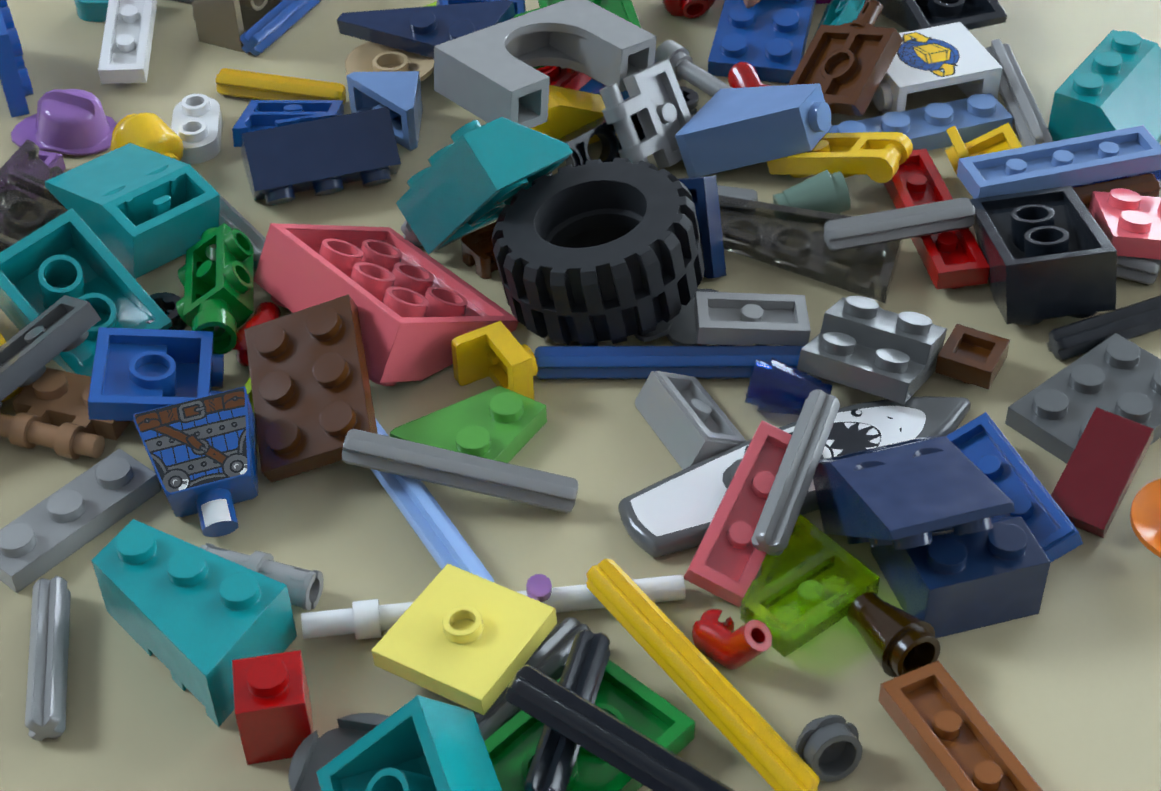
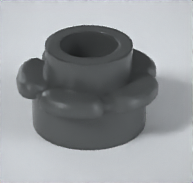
(830, 747)

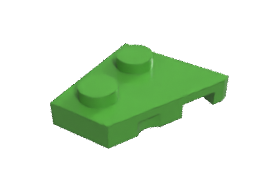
(485, 425)

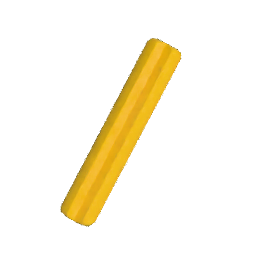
(276, 87)

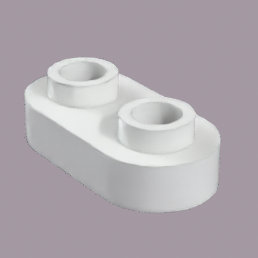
(199, 126)

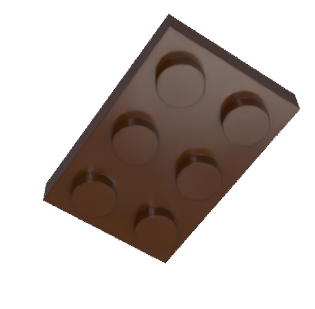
(308, 386)

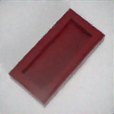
(1101, 470)

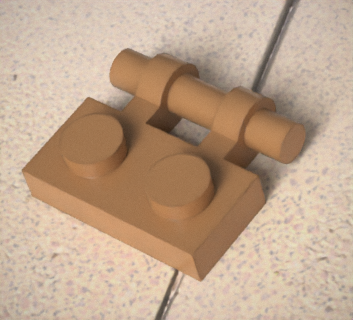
(56, 416)

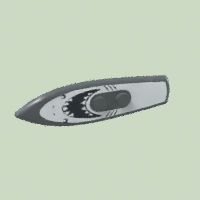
(680, 508)

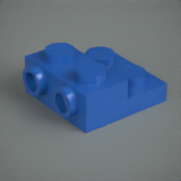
(150, 370)

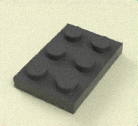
(1110, 377)

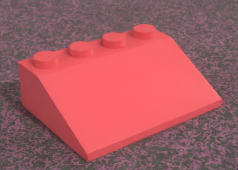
(403, 296)

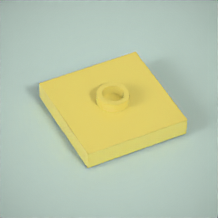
(465, 638)

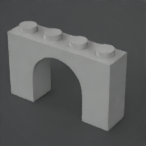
(494, 68)

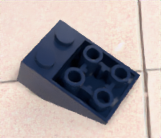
(906, 494)

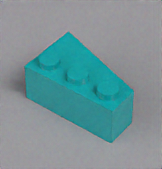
(192, 610)

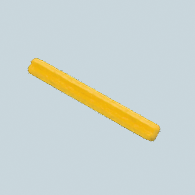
(700, 680)

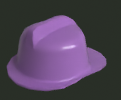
(67, 123)

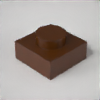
(972, 356)

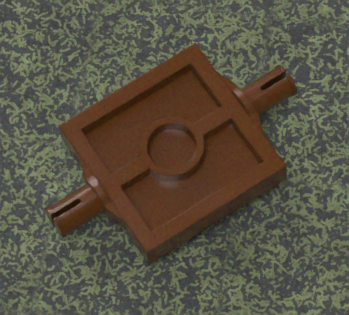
(849, 60)

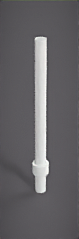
(369, 619)

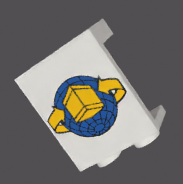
(935, 60)

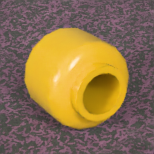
(147, 132)

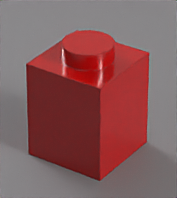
(271, 705)

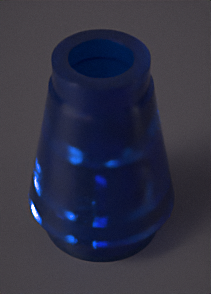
(780, 387)

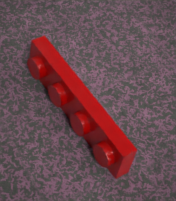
(950, 256)

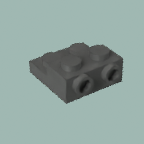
(874, 349)

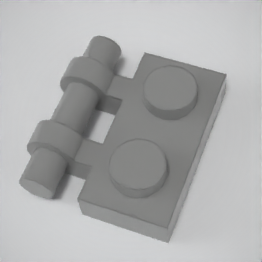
(660, 109)

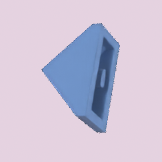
(395, 90)

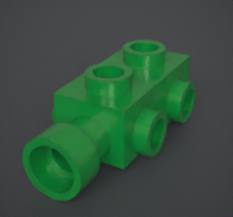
(218, 285)

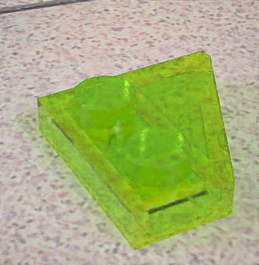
(805, 588)

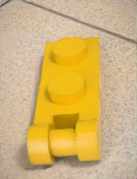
(851, 154)

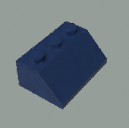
(320, 155)

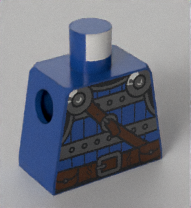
(204, 456)

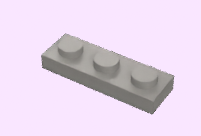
(73, 517)

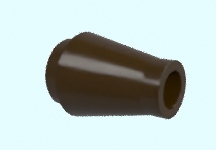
(893, 635)

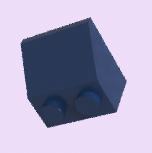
(969, 578)

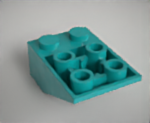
(140, 205)

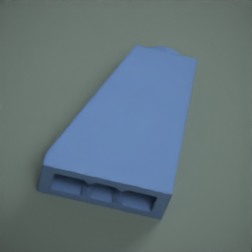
(753, 127)

